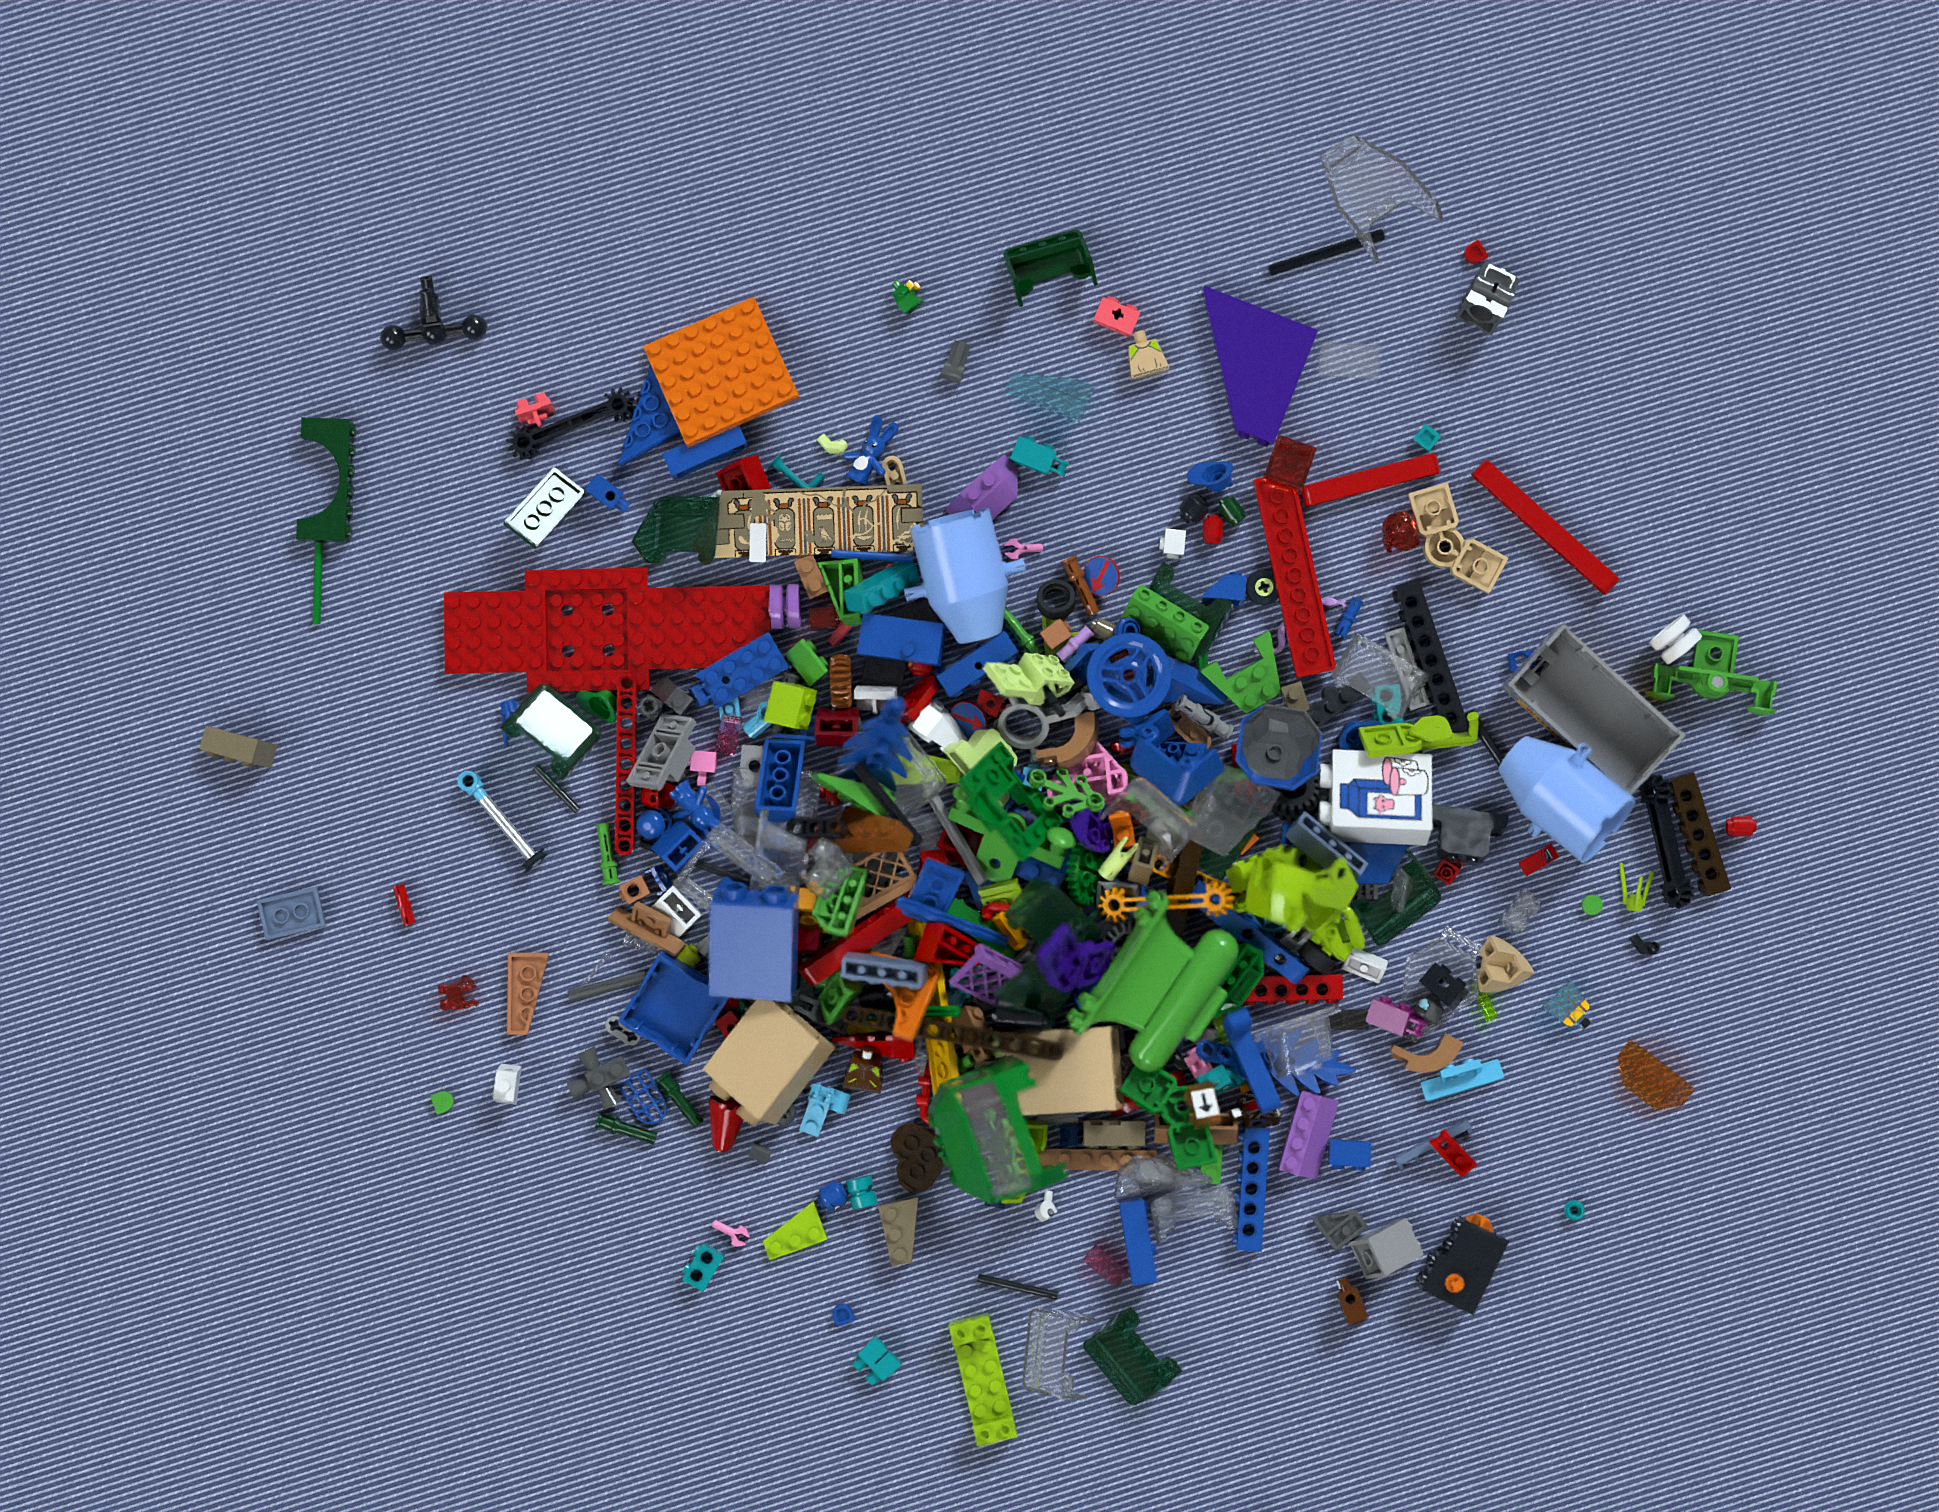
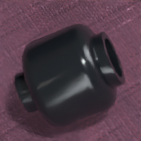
(1193, 508)

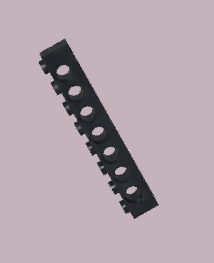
(1414, 590)

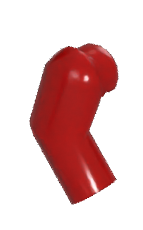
(991, 908)

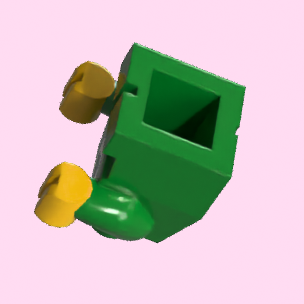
(906, 297)

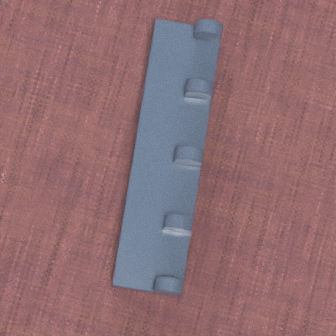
(1416, 1150)

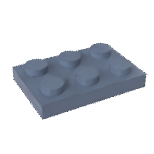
(291, 913)

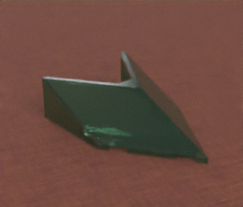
(1032, 984)

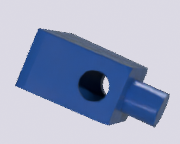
(599, 487)

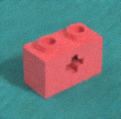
(1106, 319)

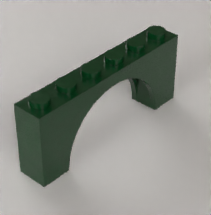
(332, 522)

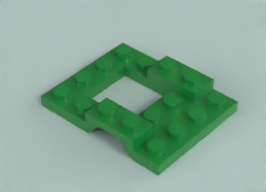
(988, 783)

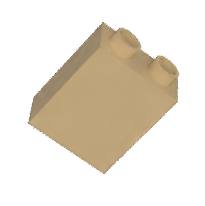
(767, 1061)
(1081, 1080)

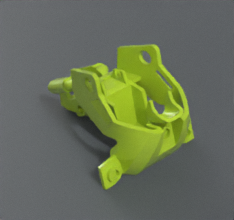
(1286, 892)

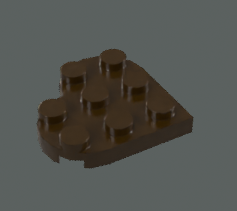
(917, 1157)

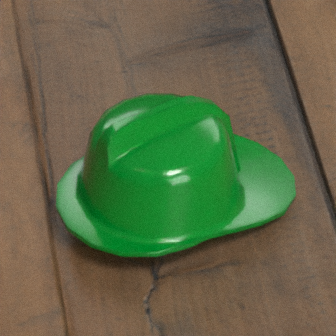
(599, 704)

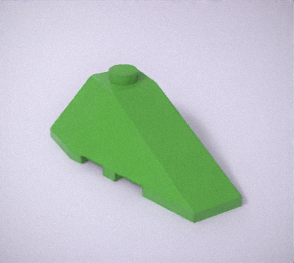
(852, 793)

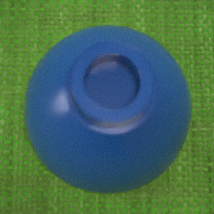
(1127, 625)

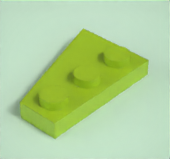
(797, 1233)

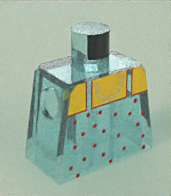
(1568, 1006)

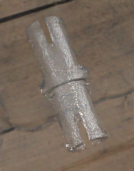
(1058, 1118)

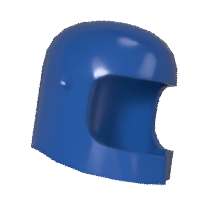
(652, 824)

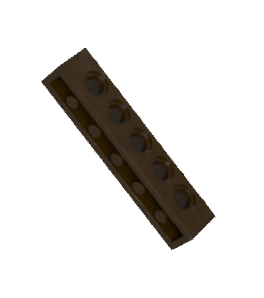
(1720, 881)

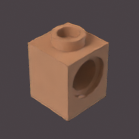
(1056, 634)
(641, 883)

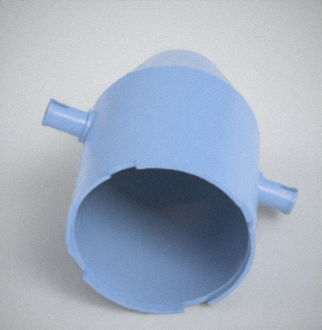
(963, 573)
(1565, 795)

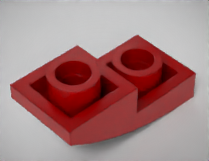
(1447, 871)

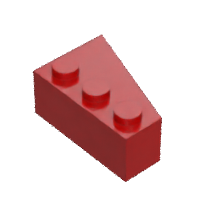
(944, 946)

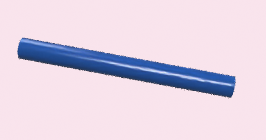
(871, 556)

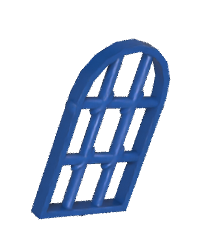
(645, 1089)

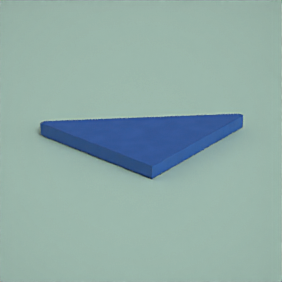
(651, 422)

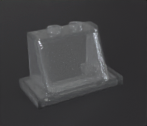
(782, 849)
(1299, 1042)

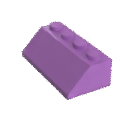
(1307, 1135)

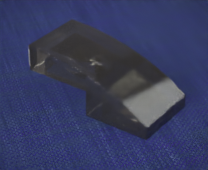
(1349, 1020)

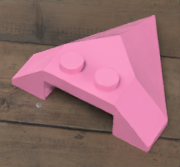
(1102, 772)

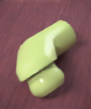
(832, 447)

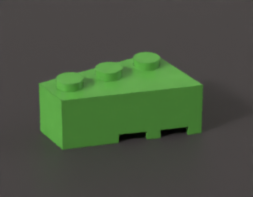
(840, 576)

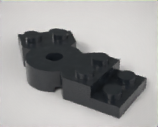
(889, 672)

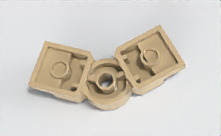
(1466, 559)

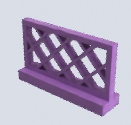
(991, 961)

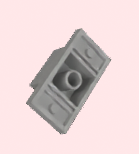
(664, 753)

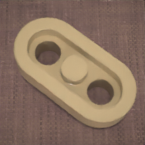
(896, 475)

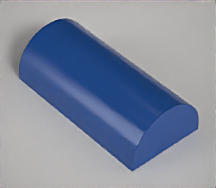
(780, 778)

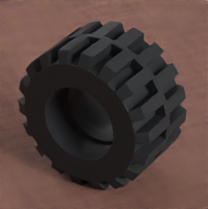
(1292, 808)

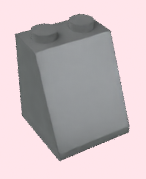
(1386, 1249)

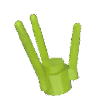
(1635, 901)

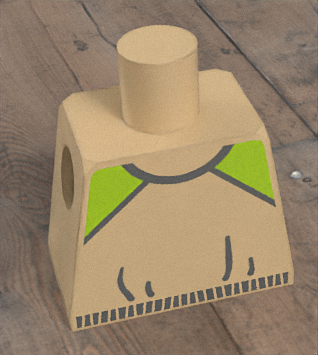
(1145, 357)

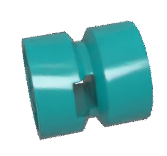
(861, 1192)

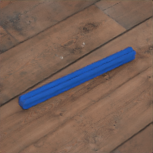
(952, 921)

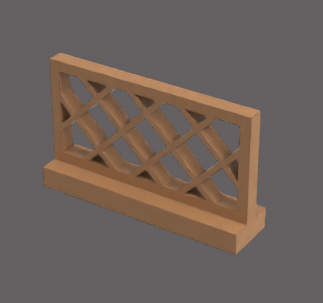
(890, 892)

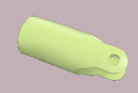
(1116, 860)

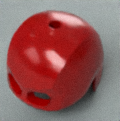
(658, 798)

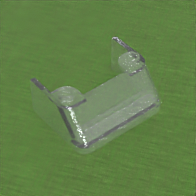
(1047, 1352)

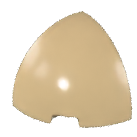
(1501, 966)

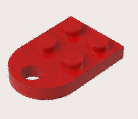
(918, 698)

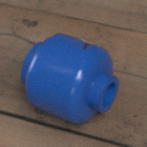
(832, 1196)

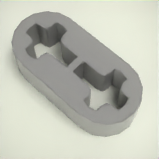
(620, 1034)

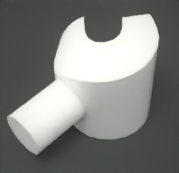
(1044, 1207)

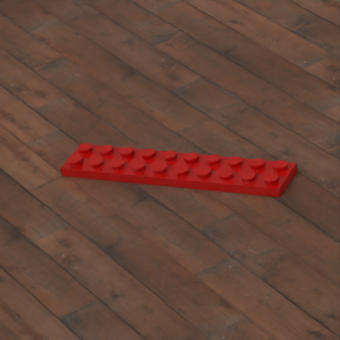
(1295, 578)

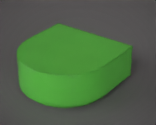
(442, 1101)

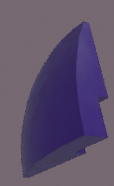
(1091, 830)

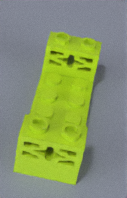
(983, 1379)

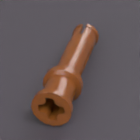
(1076, 576)

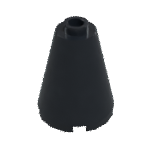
(1015, 1020)

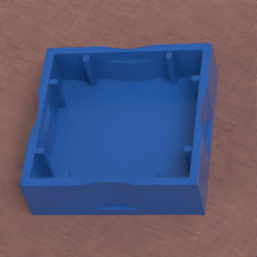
(673, 1007)

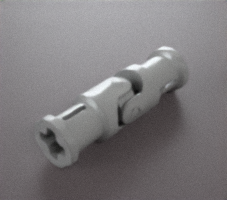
(1202, 717)

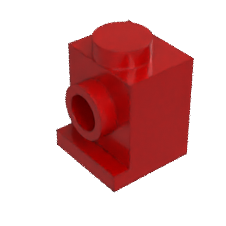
(724, 1021)

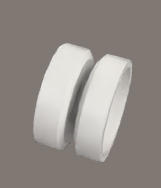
(1677, 641)

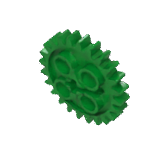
(1083, 874)

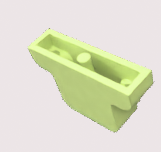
(966, 754)

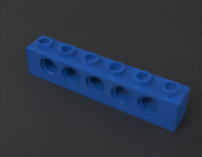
(1252, 1241)

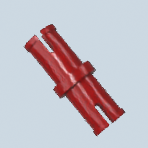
(404, 904)

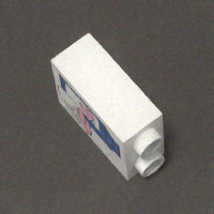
(1377, 797)

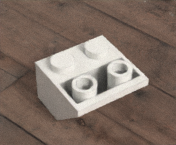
(679, 909)

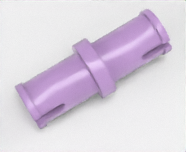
(1074, 643)

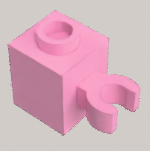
(703, 763)
(1197, 1065)

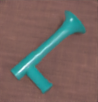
(778, 464)

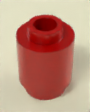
(1212, 529)
(1740, 826)

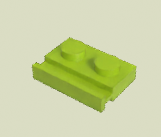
(1000, 892)

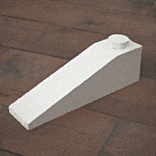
(937, 725)

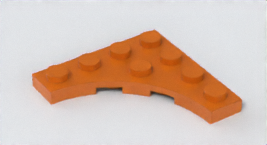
(911, 1003)

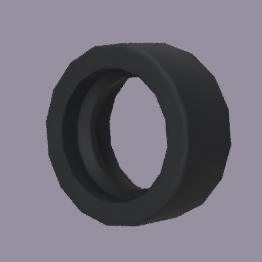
(1054, 586)
(1311, 953)

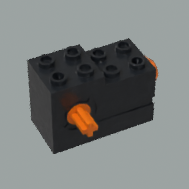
(1465, 1264)

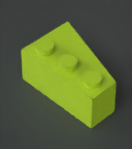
(1240, 873)

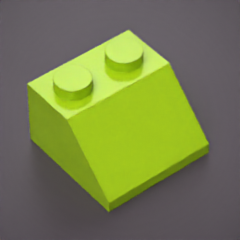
(790, 705)

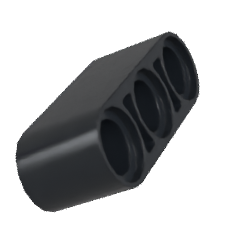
(826, 830)

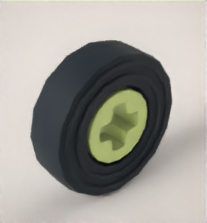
(1253, 583)

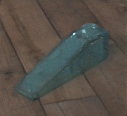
(1056, 394)

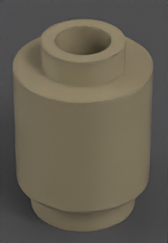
(1102, 629)

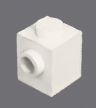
(1173, 543)

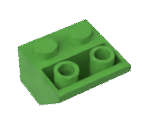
(807, 663)

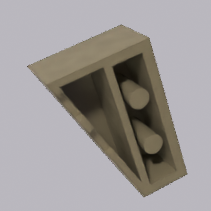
(237, 747)
(1113, 1133)
(899, 1228)

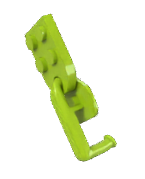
(1425, 734)

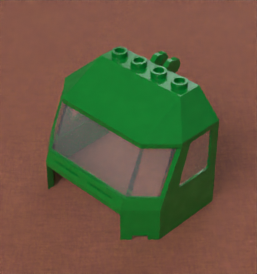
(986, 1133)

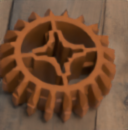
(841, 681)

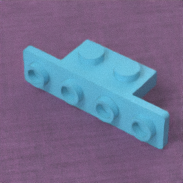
(1461, 1078)

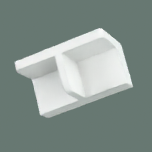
(873, 696)

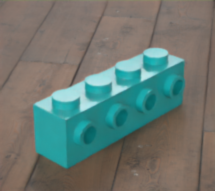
(881, 587)

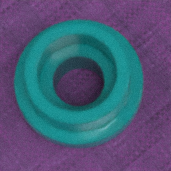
(1580, 1210)

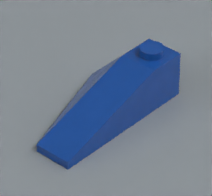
(1191, 683)

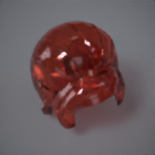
(1400, 531)

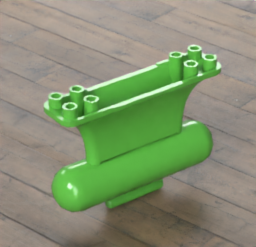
(1159, 986)

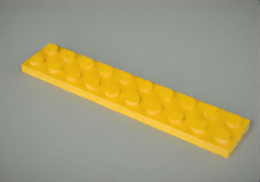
(941, 1054)

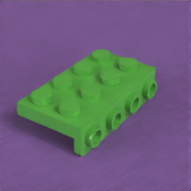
(1166, 623)

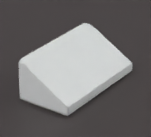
(1365, 965)

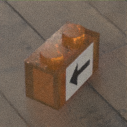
(1202, 1105)

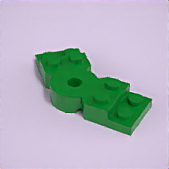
(1159, 1094)

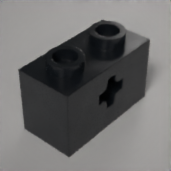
(1453, 993)

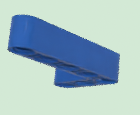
(1237, 1029)

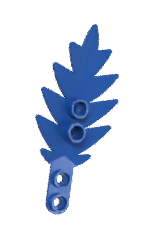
(879, 746)
(1326, 1073)

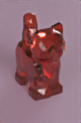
(455, 994)

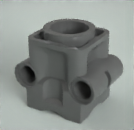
(1488, 298)

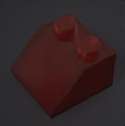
(1289, 462)

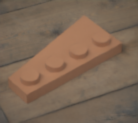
(523, 989)

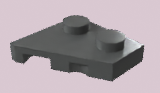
(1340, 1227)

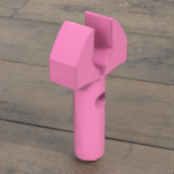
(1022, 548)
(731, 1232)

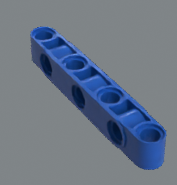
(1234, 922)

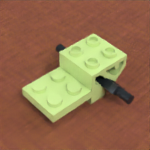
(1034, 678)

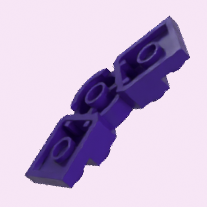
(1073, 963)

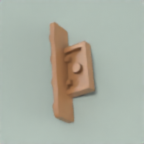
(648, 926)

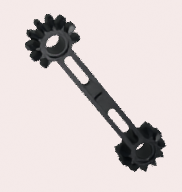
(571, 424)
(1665, 841)

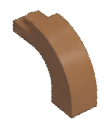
(1078, 747)
(1438, 1058)

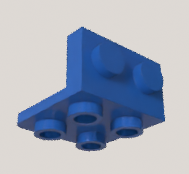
(1079, 662)

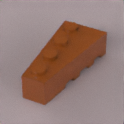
(872, 833)

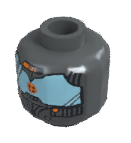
(1429, 1010)

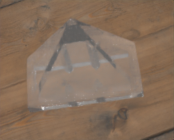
(1401, 889)

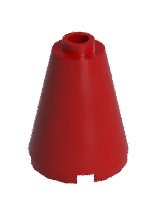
(724, 1122)

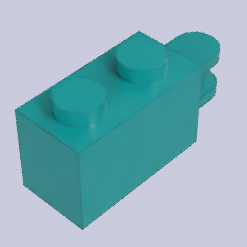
(1037, 456)

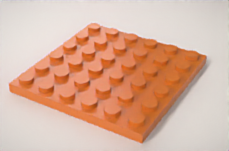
(721, 372)

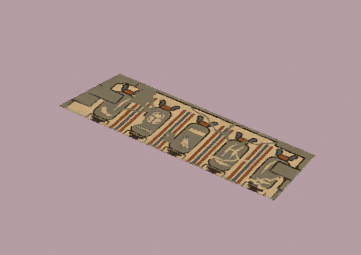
(820, 519)

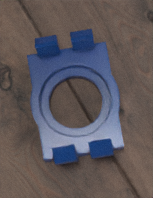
(1512, 656)
(664, 885)

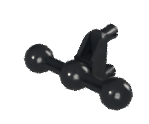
(432, 329)

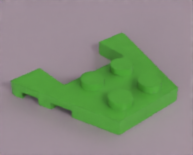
(1252, 684)

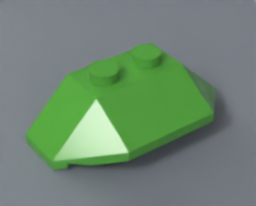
(840, 910)

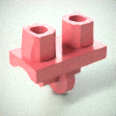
(535, 412)

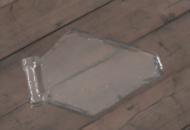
(1456, 959)

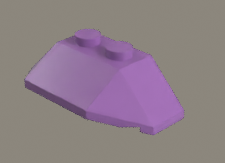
(991, 489)

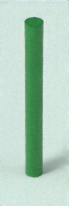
(317, 589)

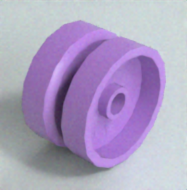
(785, 606)

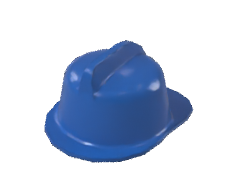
(1213, 475)
(1350, 737)

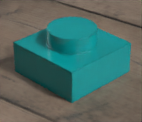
(1426, 437)

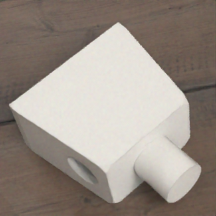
(507, 1084)

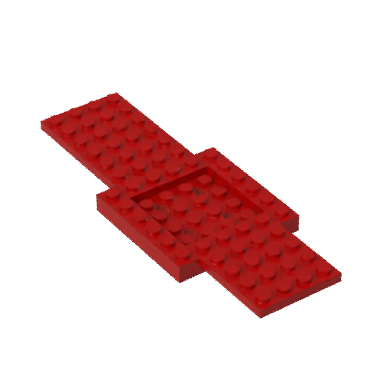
(646, 629)

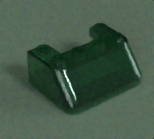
(1128, 1360)

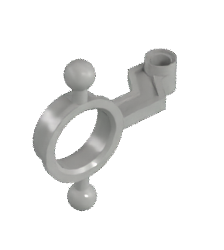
(1072, 707)

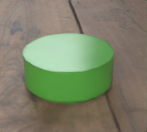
(1591, 904)

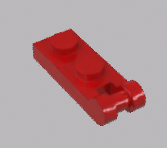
(1453, 1153)

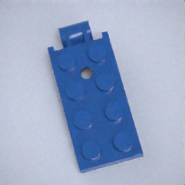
(744, 667)

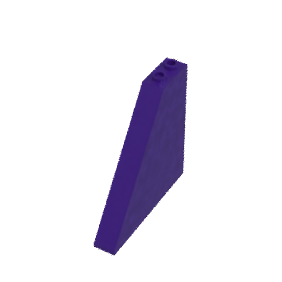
(1258, 362)

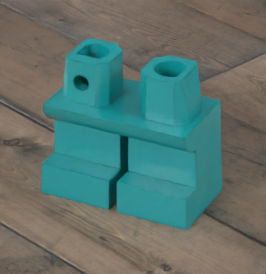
(870, 1354)

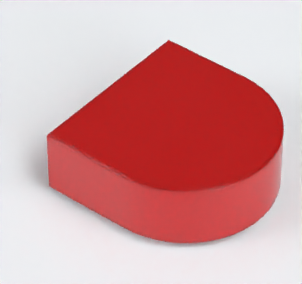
(1475, 253)

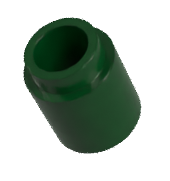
(1231, 510)

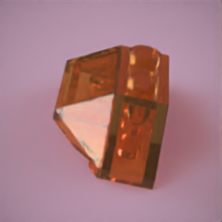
(1651, 1078)

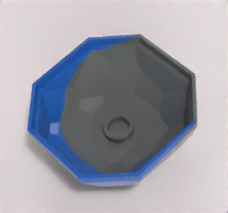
(1278, 747)

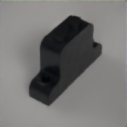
(1465, 833)

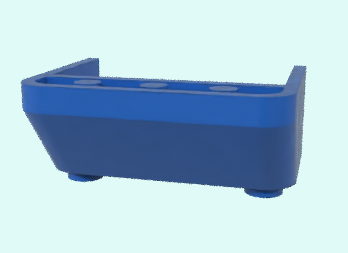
(1176, 780)

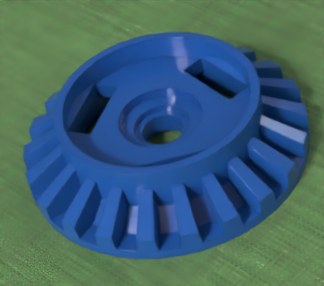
(1142, 653)

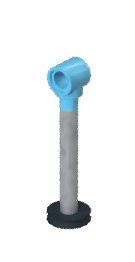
(501, 820)

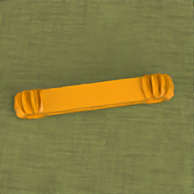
(1173, 902)

